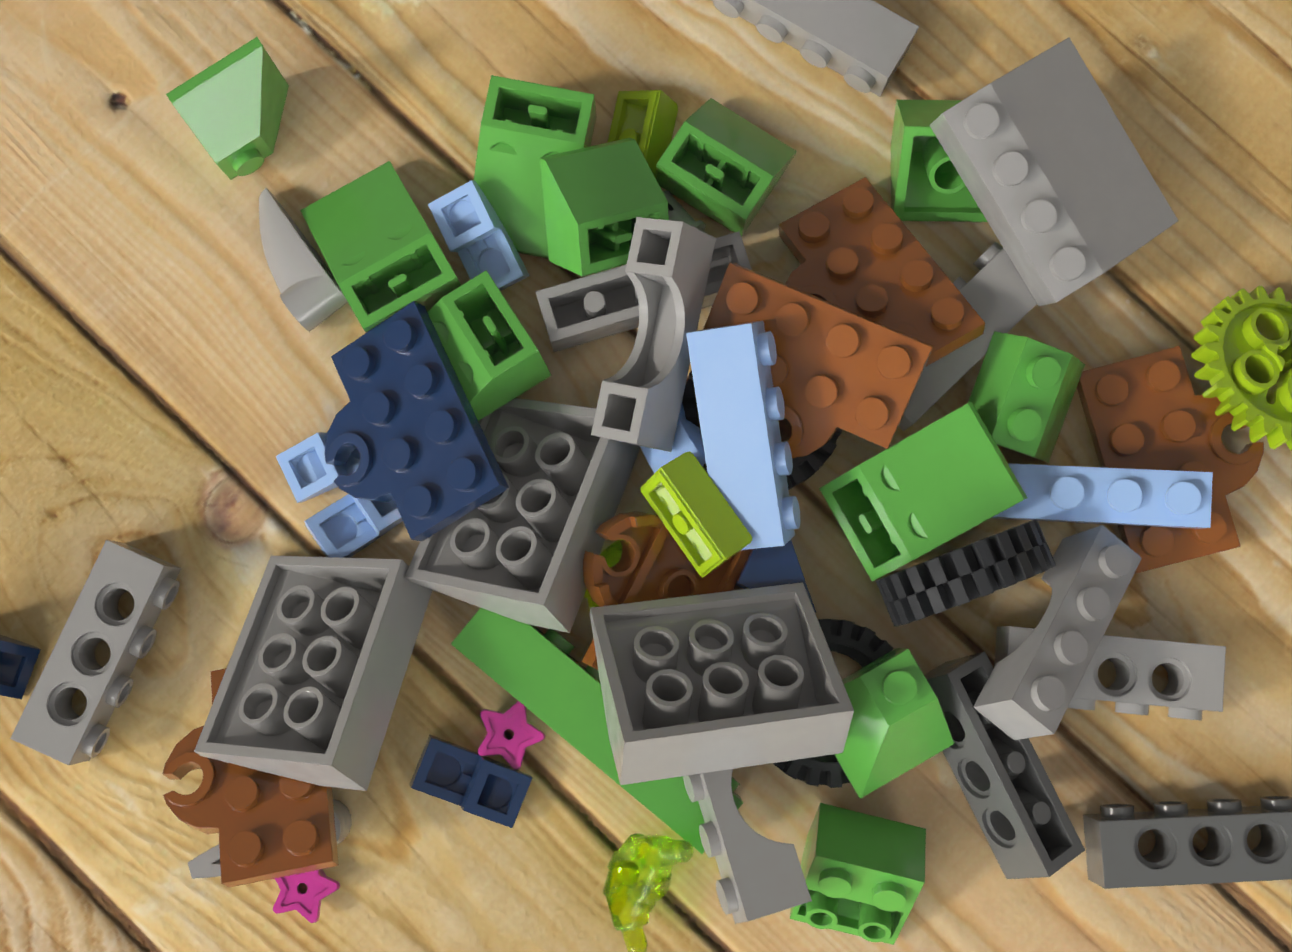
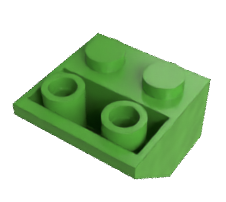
(723, 165)
(594, 204)
(861, 873)

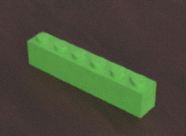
(570, 701)

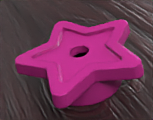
(511, 749)
(307, 903)

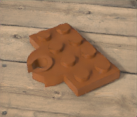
(871, 264)
(829, 360)
(1150, 419)
(649, 567)
(263, 820)

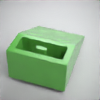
(516, 130)
(379, 247)
(487, 345)
(922, 492)

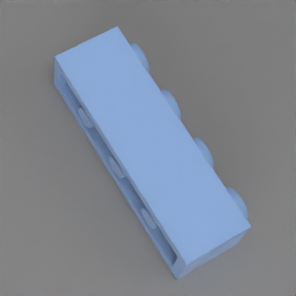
(742, 428)
(1113, 496)

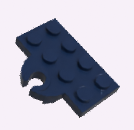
(410, 427)

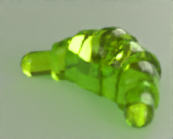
(638, 879)

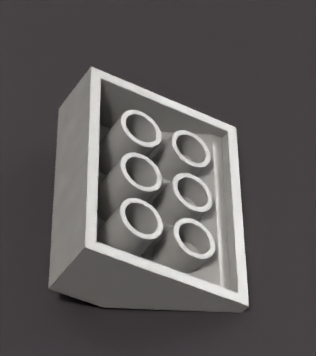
(1054, 173)
(530, 541)
(317, 670)
(717, 682)

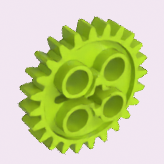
(1250, 362)

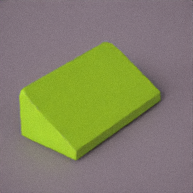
(648, 119)
(695, 513)

